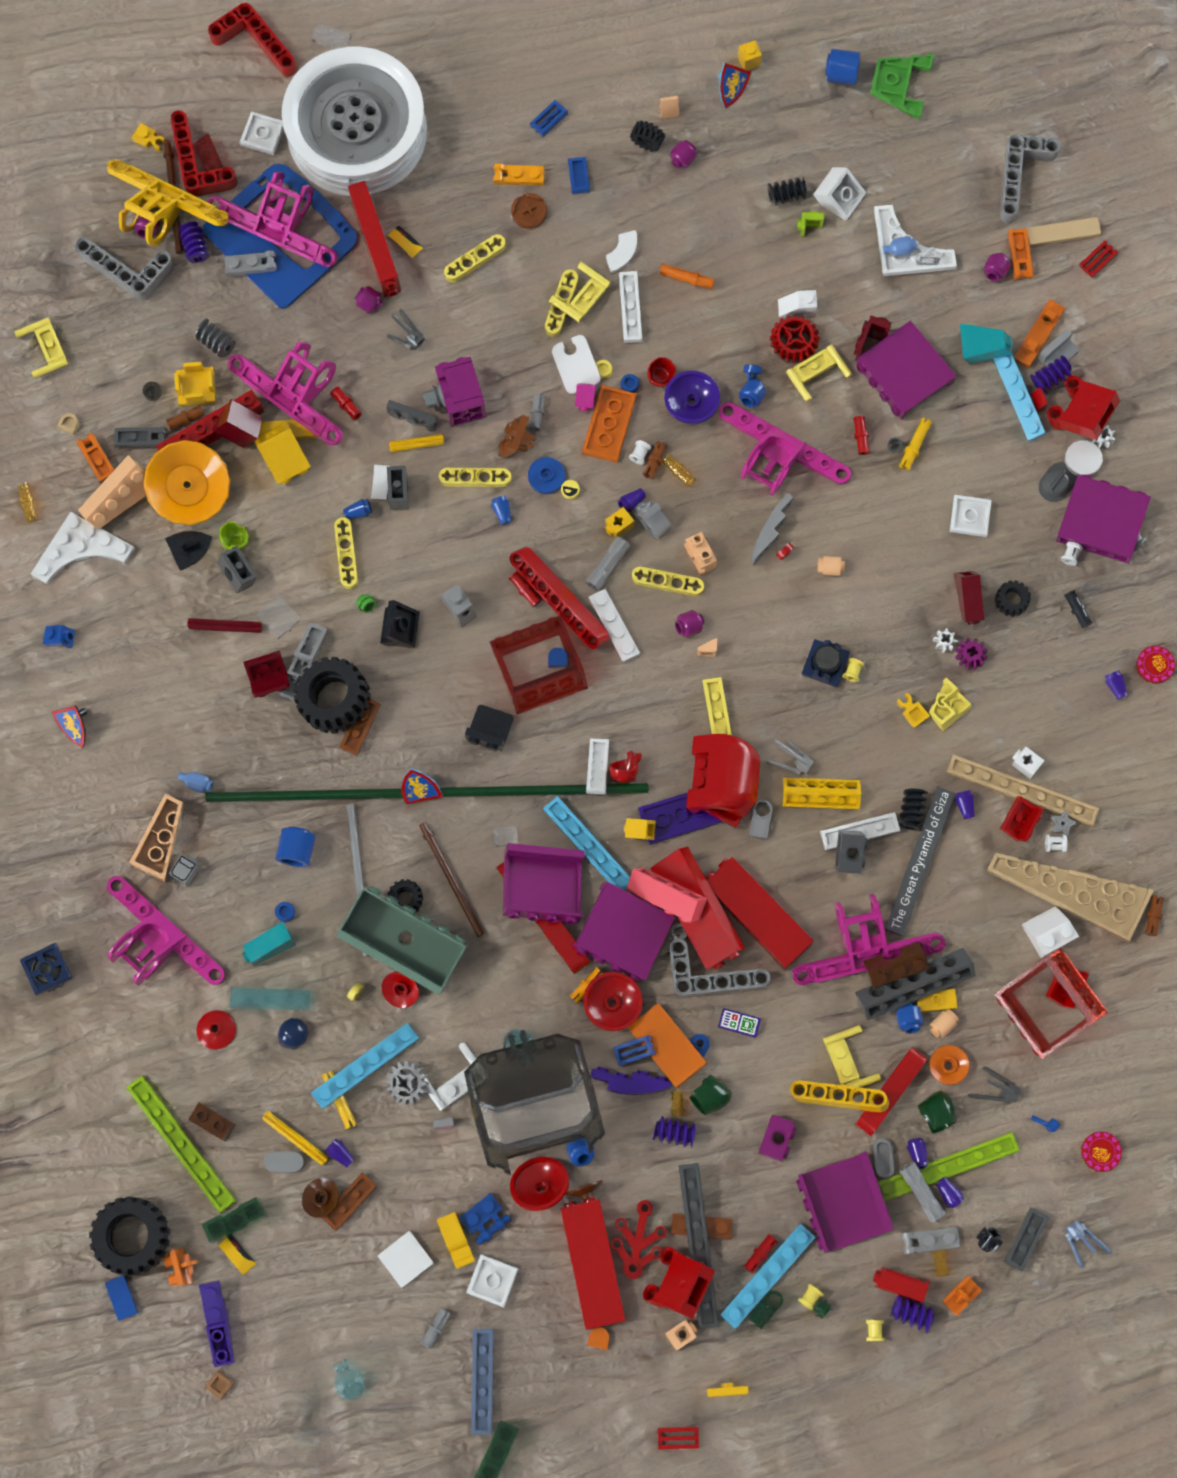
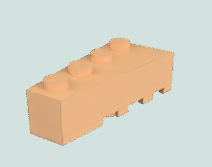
(115, 494)
(159, 839)

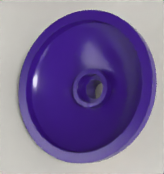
(695, 387)

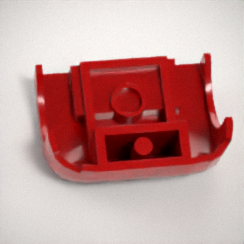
(724, 774)

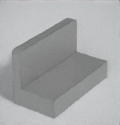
(1060, 346)

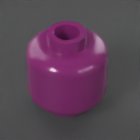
(683, 154)
(140, 225)
(996, 266)
(368, 299)
(689, 623)

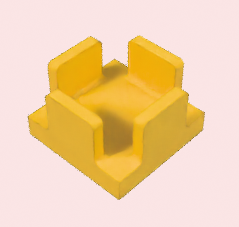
(195, 385)

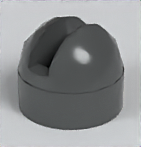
(896, 441)

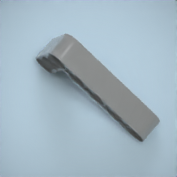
(1012, 170)
(121, 272)
(710, 979)

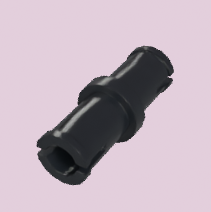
(1078, 609)

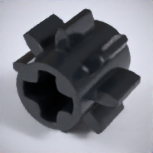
(989, 1239)

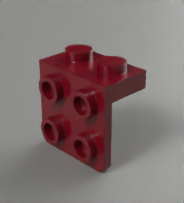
(874, 328)
(267, 674)

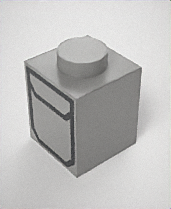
(185, 869)

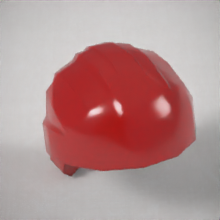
(627, 769)

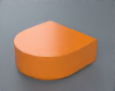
(598, 1338)

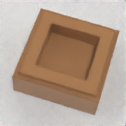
(219, 1384)

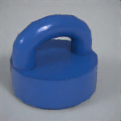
(752, 369)

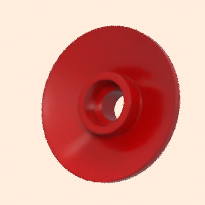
(395, 994)
(225, 1033)

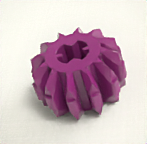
(978, 656)

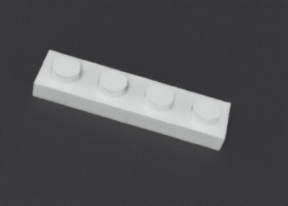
(630, 307)
(614, 625)
(871, 828)

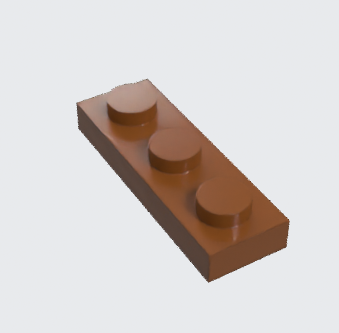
(356, 735)
(350, 1201)
(716, 1227)

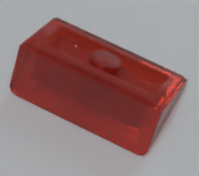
(207, 153)

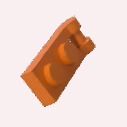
(1020, 253)
(96, 457)

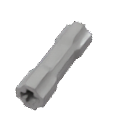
(602, 571)
(922, 1192)

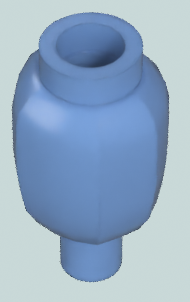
(901, 246)
(196, 781)

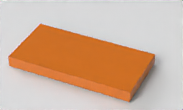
(609, 423)
(673, 1050)

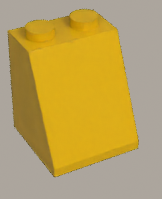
(282, 453)

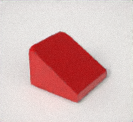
(1039, 400)

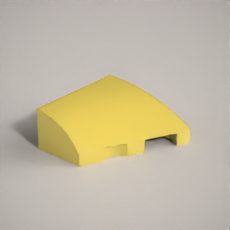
(949, 705)

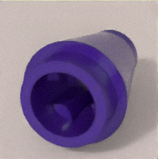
(631, 500)
(1116, 684)
(965, 802)
(918, 1152)
(340, 1153)
(950, 1194)

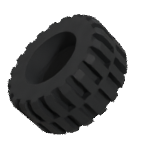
(316, 679)
(104, 1227)

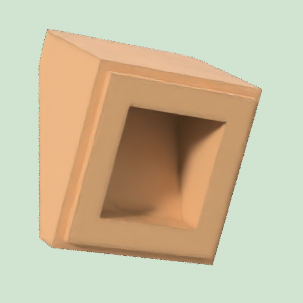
(669, 107)
(708, 649)

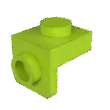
(810, 219)

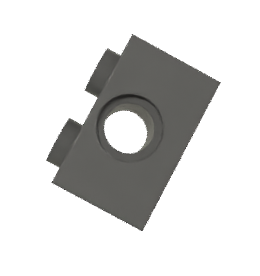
(397, 487)
(237, 569)
(846, 841)

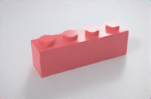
(666, 894)

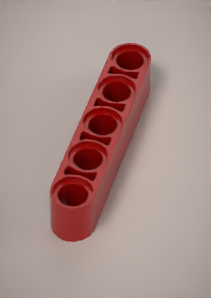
(893, 1088)

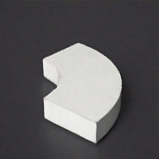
(623, 252)

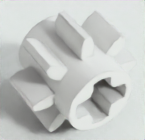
(1101, 442)
(944, 645)

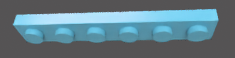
(1020, 397)
(585, 841)
(364, 1066)
(767, 1276)

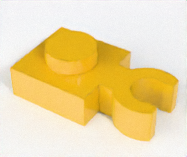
(145, 136)
(914, 713)

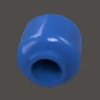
(752, 393)
(909, 1018)
(579, 1153)

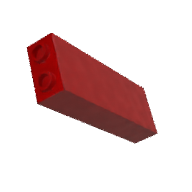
(374, 239)
(758, 913)
(713, 933)
(592, 1263)

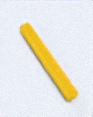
(295, 1138)

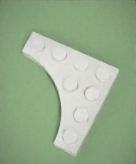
(889, 229)
(79, 541)

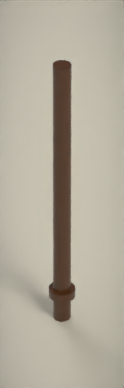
(169, 155)
(428, 835)

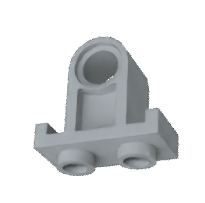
(652, 518)

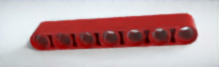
(559, 597)
(560, 939)

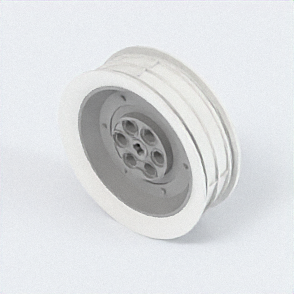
(337, 83)

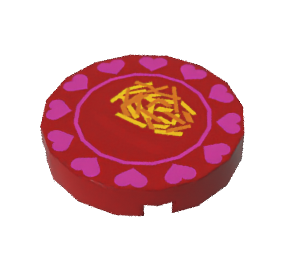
(1155, 664)
(1101, 1151)

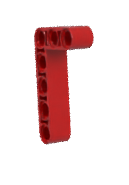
(258, 34)
(189, 161)

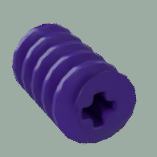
(193, 242)
(1052, 373)
(675, 1131)
(912, 1313)

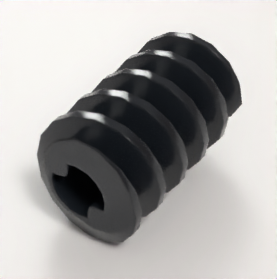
(789, 190)
(911, 809)

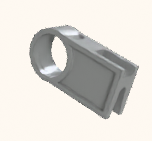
(760, 824)

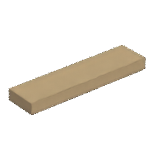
(1063, 232)

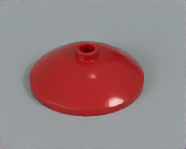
(616, 987)
(539, 1175)

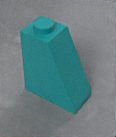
(984, 343)
(268, 944)

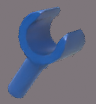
(1051, 1126)

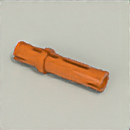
(686, 276)

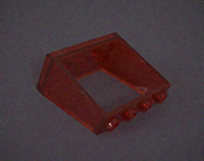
(546, 688)
(1073, 985)

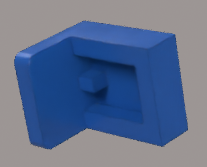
(59, 635)

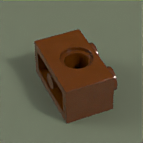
(212, 1122)

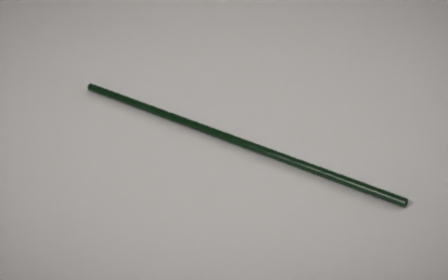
(396, 793)

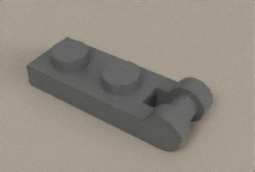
(412, 415)
(138, 437)

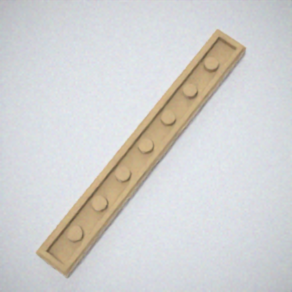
(1014, 787)

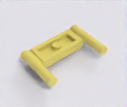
(586, 297)
(49, 345)
(814, 367)
(843, 1061)

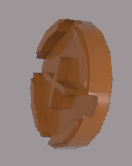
(529, 211)

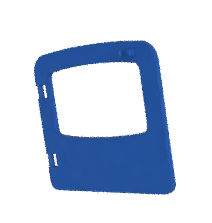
(289, 279)

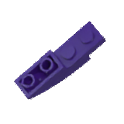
(639, 1083)
(217, 1323)

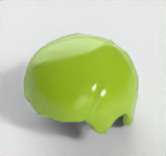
(233, 535)

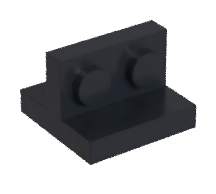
(399, 625)

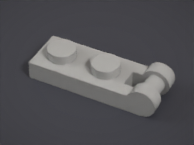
(250, 263)
(931, 1240)

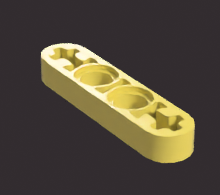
(477, 261)
(561, 318)
(475, 474)
(346, 553)
(667, 583)

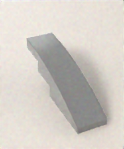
(769, 532)
(304, 655)

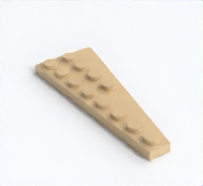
(1097, 900)

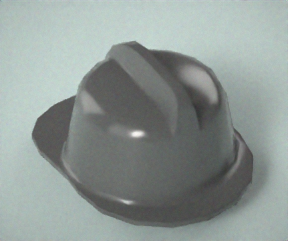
(1056, 482)

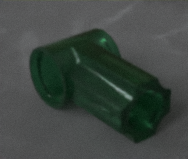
(764, 1310)

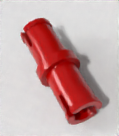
(345, 403)
(861, 435)
(525, 589)
(760, 1254)

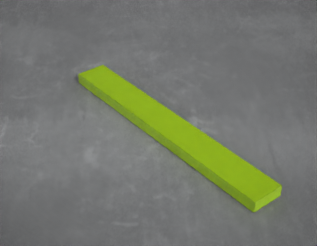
(181, 1144)
(953, 1164)

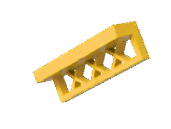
(821, 795)

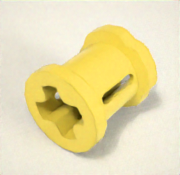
(853, 670)
(810, 1297)
(875, 1330)

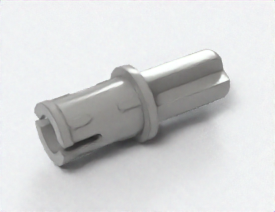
(537, 412)
(435, 1328)

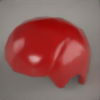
(661, 371)

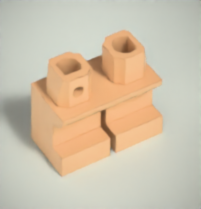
(700, 553)

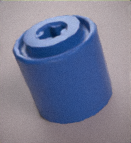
(842, 66)
(295, 847)

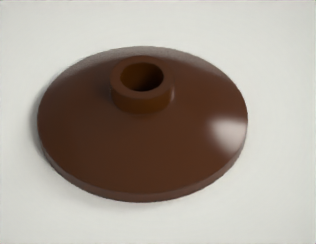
(584, 1191)
(313, 1197)

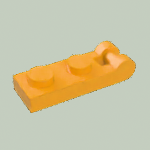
(518, 175)

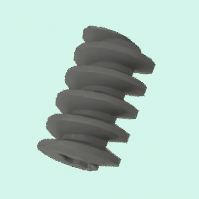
(213, 339)

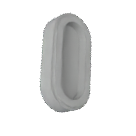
(883, 1158)
(284, 1162)

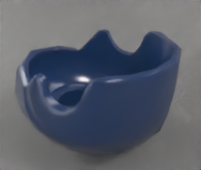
(292, 1033)

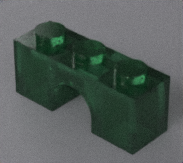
(234, 1221)
(498, 1450)

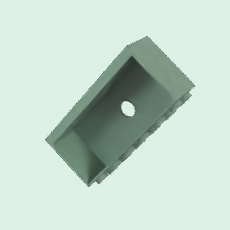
(375, 928)

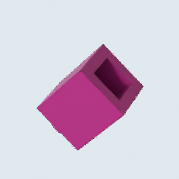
(585, 396)

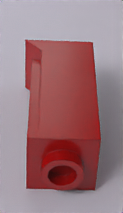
(901, 1284)

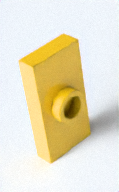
(938, 1001)
(727, 1390)

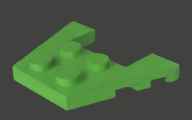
(892, 81)

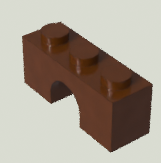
(883, 971)

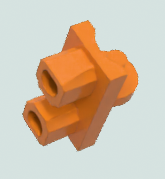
(182, 1267)
(962, 1295)

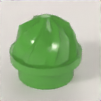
(366, 603)

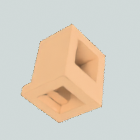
(674, 1338)

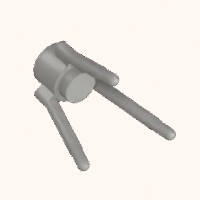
(803, 761)

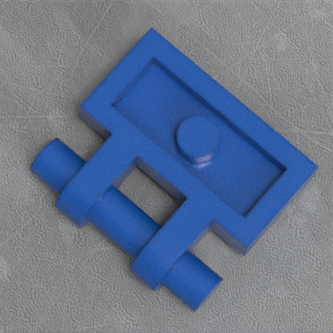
(482, 1213)

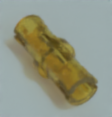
(679, 470)
(27, 502)

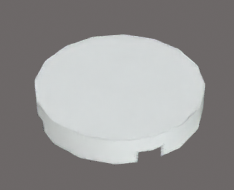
(1083, 458)

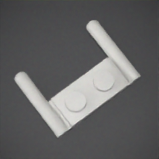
(452, 1089)

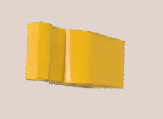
(455, 1240)

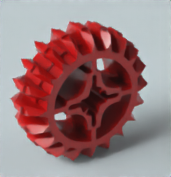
(804, 349)

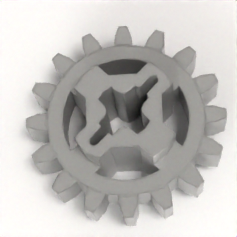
(415, 1082)

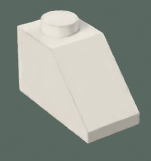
(798, 303)

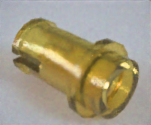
(677, 1104)
(940, 1263)

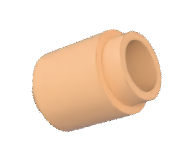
(830, 565)
(943, 1024)

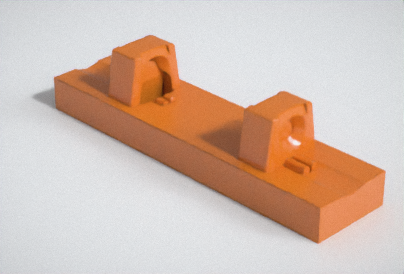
(1039, 333)

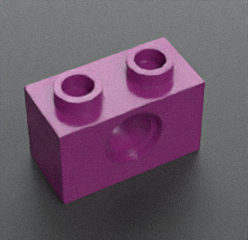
(777, 1126)

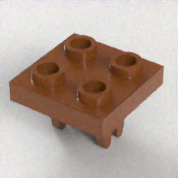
(516, 437)

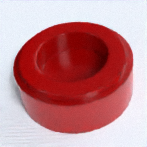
(785, 551)

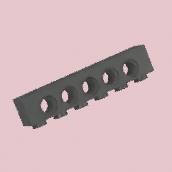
(941, 974)

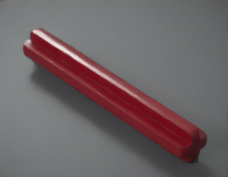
(224, 625)

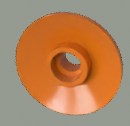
(959, 1064)

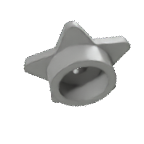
(1063, 828)

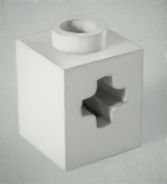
(1031, 767)

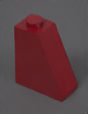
(969, 596)

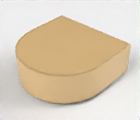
(68, 423)

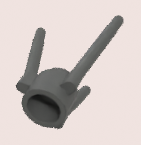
(414, 337)
(1008, 1090)

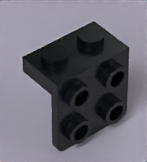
(489, 728)

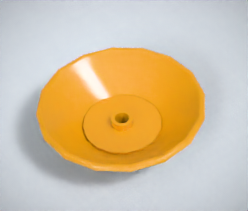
(192, 464)

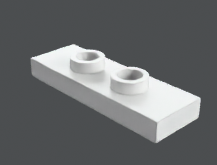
(597, 766)

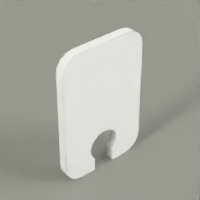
(576, 367)

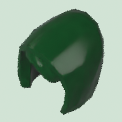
(711, 1095)
(938, 1111)

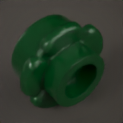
(822, 1308)

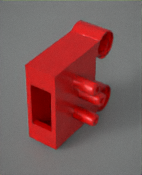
(1087, 411)
(682, 1285)

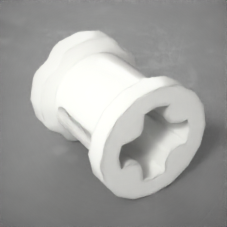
(640, 452)
(1071, 553)
(1062, 840)

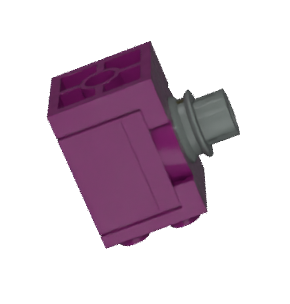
(457, 392)

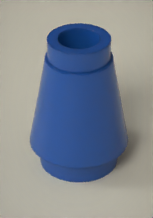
(359, 509)
(502, 509)

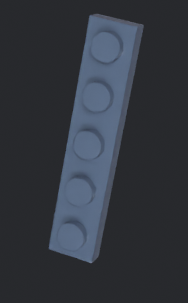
(482, 1381)

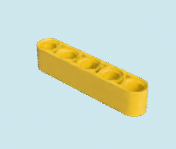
(831, 1090)

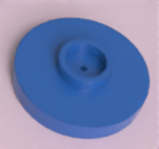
(542, 483)

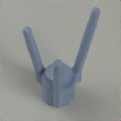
(1078, 1231)

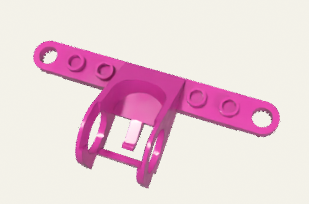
(278, 226)
(287, 391)
(780, 449)
(159, 936)
(861, 948)

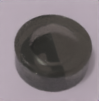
(152, 391)

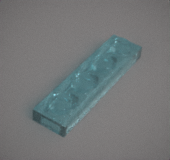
(269, 999)

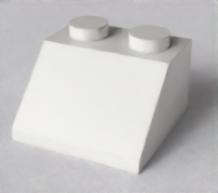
(840, 192)
(1050, 931)

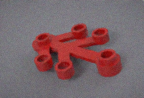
(637, 1243)

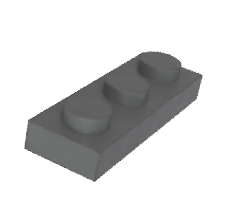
(1026, 1239)

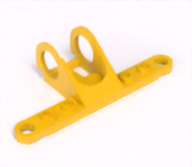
(163, 195)

